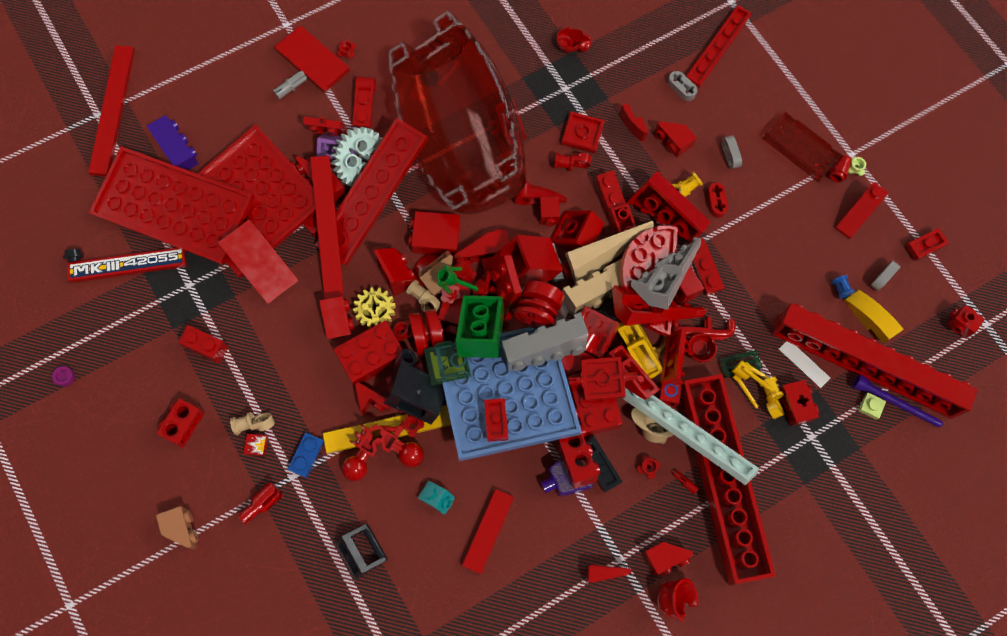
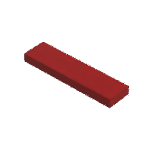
(488, 531)

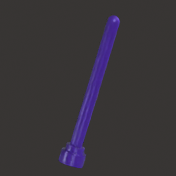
(862, 384)

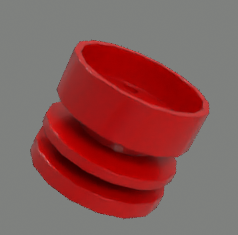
(539, 304)

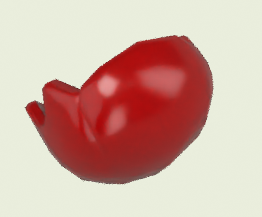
(701, 348)

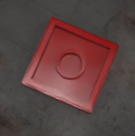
(582, 132)

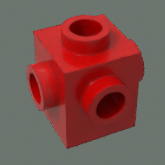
(965, 321)

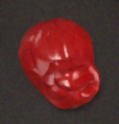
(572, 40)

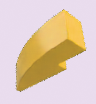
(873, 316)
(641, 349)

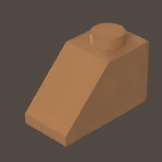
(429, 274)

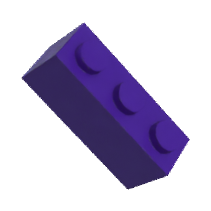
(172, 143)

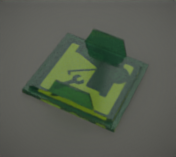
(445, 364)

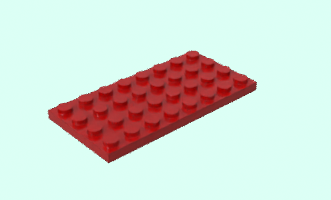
(171, 204)

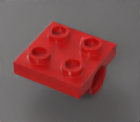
(600, 331)

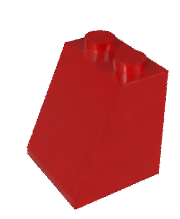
(532, 258)

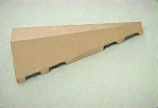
(599, 254)

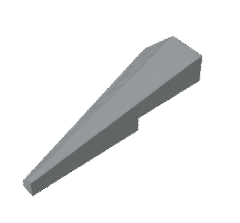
(663, 282)

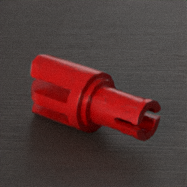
(261, 502)

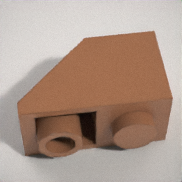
(176, 526)

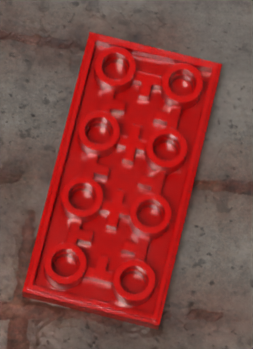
(312, 58)
(258, 261)

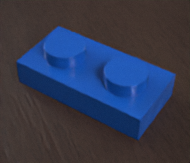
(306, 455)

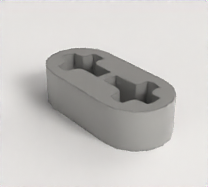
(682, 85)
(731, 152)
(885, 275)

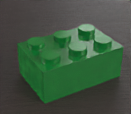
(480, 326)

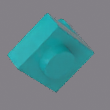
(436, 497)

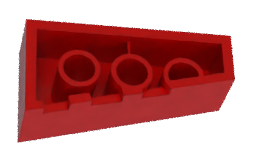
(670, 207)

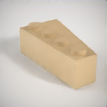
(593, 291)

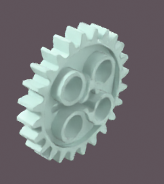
(368, 143)

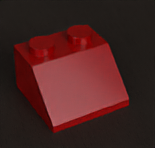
(577, 229)
(394, 269)

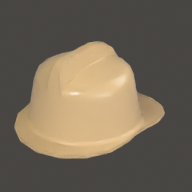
(651, 430)

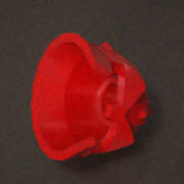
(673, 597)

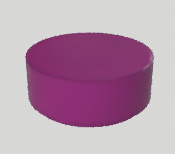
(63, 376)

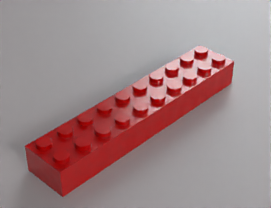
(876, 362)
(730, 501)

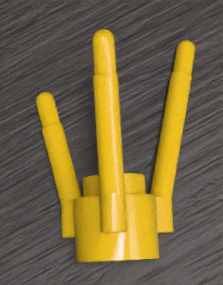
(745, 370)

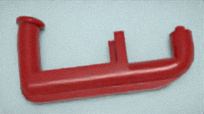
(716, 334)

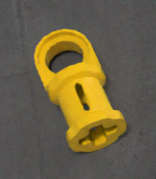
(688, 185)
(773, 405)

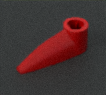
(531, 195)

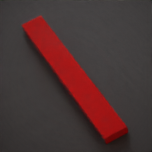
(111, 111)
(327, 226)

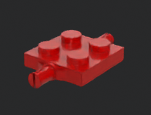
(602, 378)

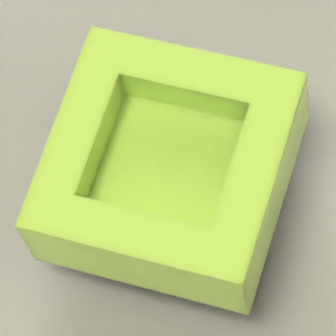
(872, 406)

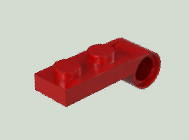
(363, 102)

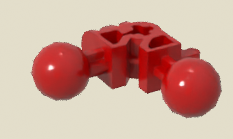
(409, 453)

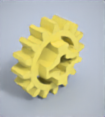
(367, 308)

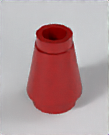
(840, 170)

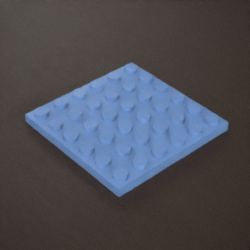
(535, 401)

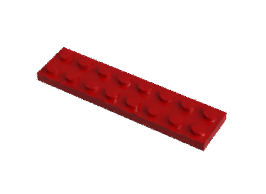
(376, 186)

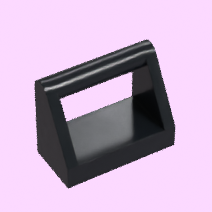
(353, 557)

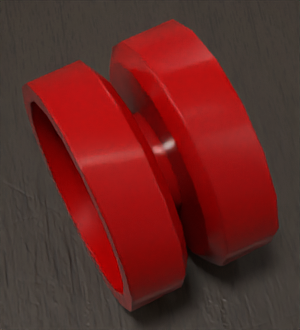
(427, 331)

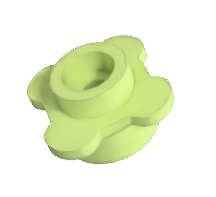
(860, 163)

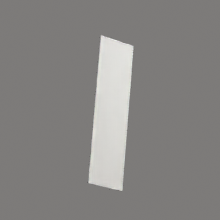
(805, 364)

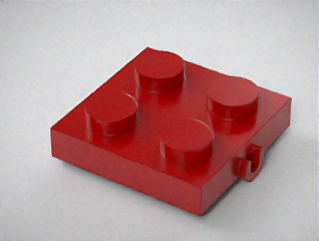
(329, 126)

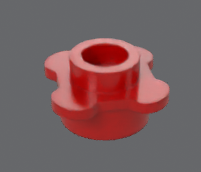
(346, 45)
(402, 326)
(412, 431)
(646, 460)

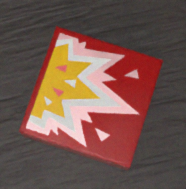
(256, 445)

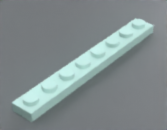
(694, 437)

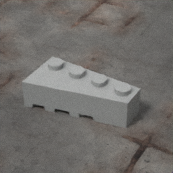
(546, 344)

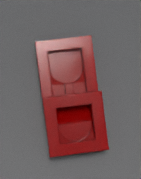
(634, 125)

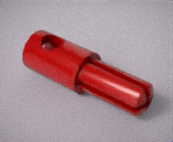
(689, 485)

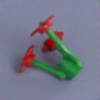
(447, 279)

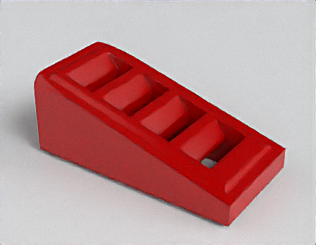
(601, 573)

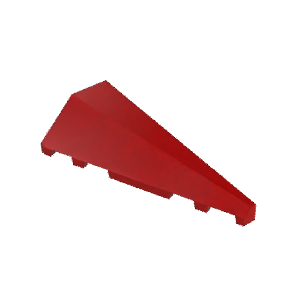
(634, 310)

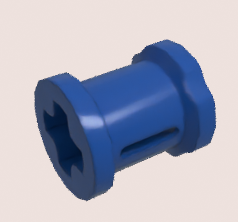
(843, 286)

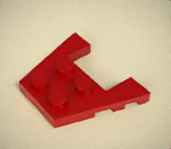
(506, 280)

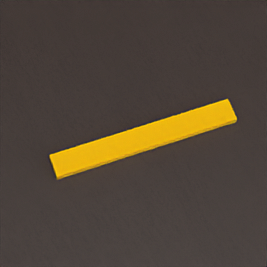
(339, 439)

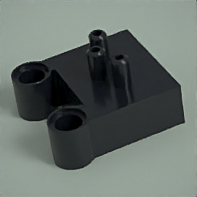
(412, 390)

